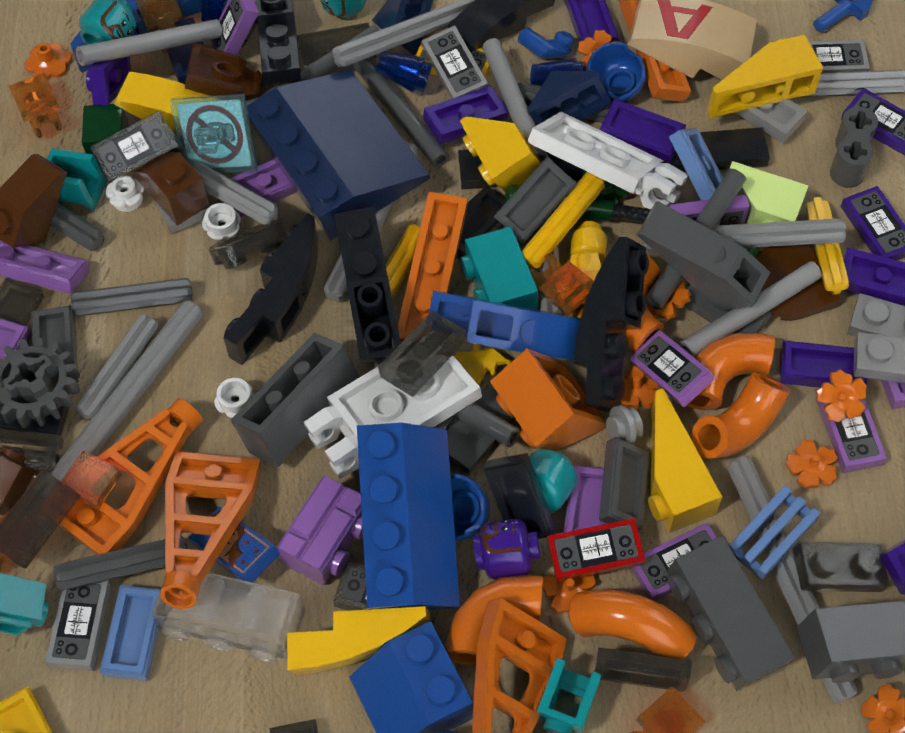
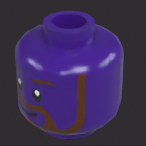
(505, 548)

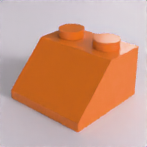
(546, 401)

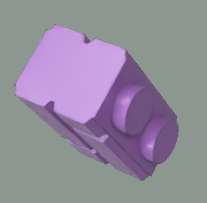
(323, 532)

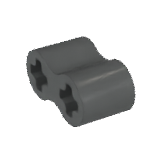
(853, 147)

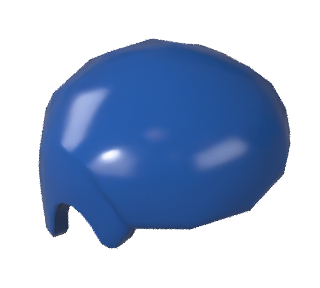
(619, 71)
(470, 506)

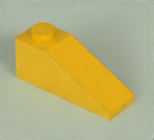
(771, 75)
(679, 480)

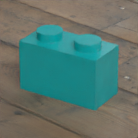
(499, 269)

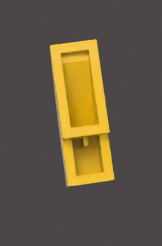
(147, 94)
(353, 638)

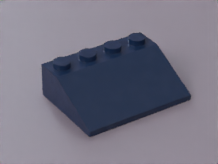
(335, 146)

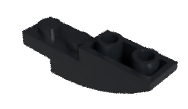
(278, 41)
(286, 283)
(367, 284)
(611, 309)

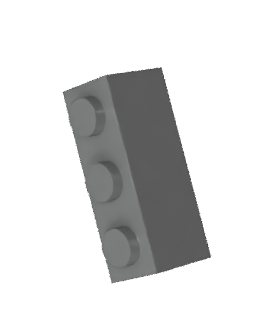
(275, 416)
(728, 613)
(855, 641)

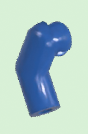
(546, 49)

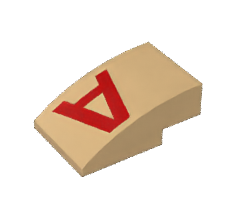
(693, 35)

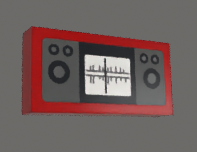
(596, 550)

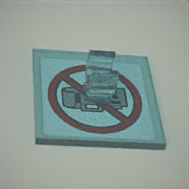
(215, 132)

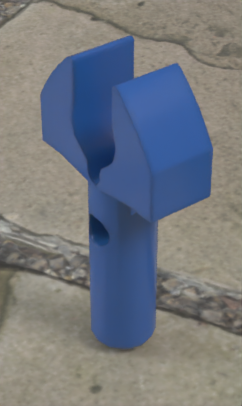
(857, 8)

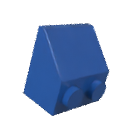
(412, 686)

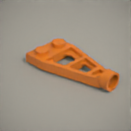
(203, 477)
(109, 527)
(523, 642)

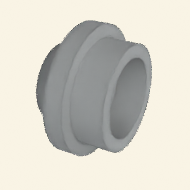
(624, 424)

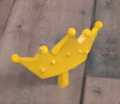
(479, 361)

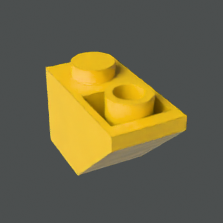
(502, 150)

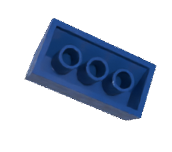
(407, 517)

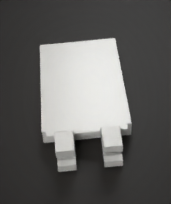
(608, 158)
(376, 401)

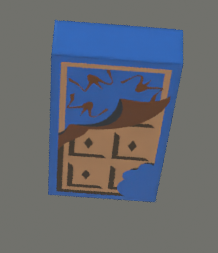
(244, 554)

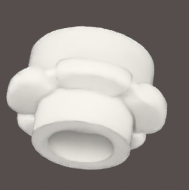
(127, 200)
(219, 214)
(230, 389)

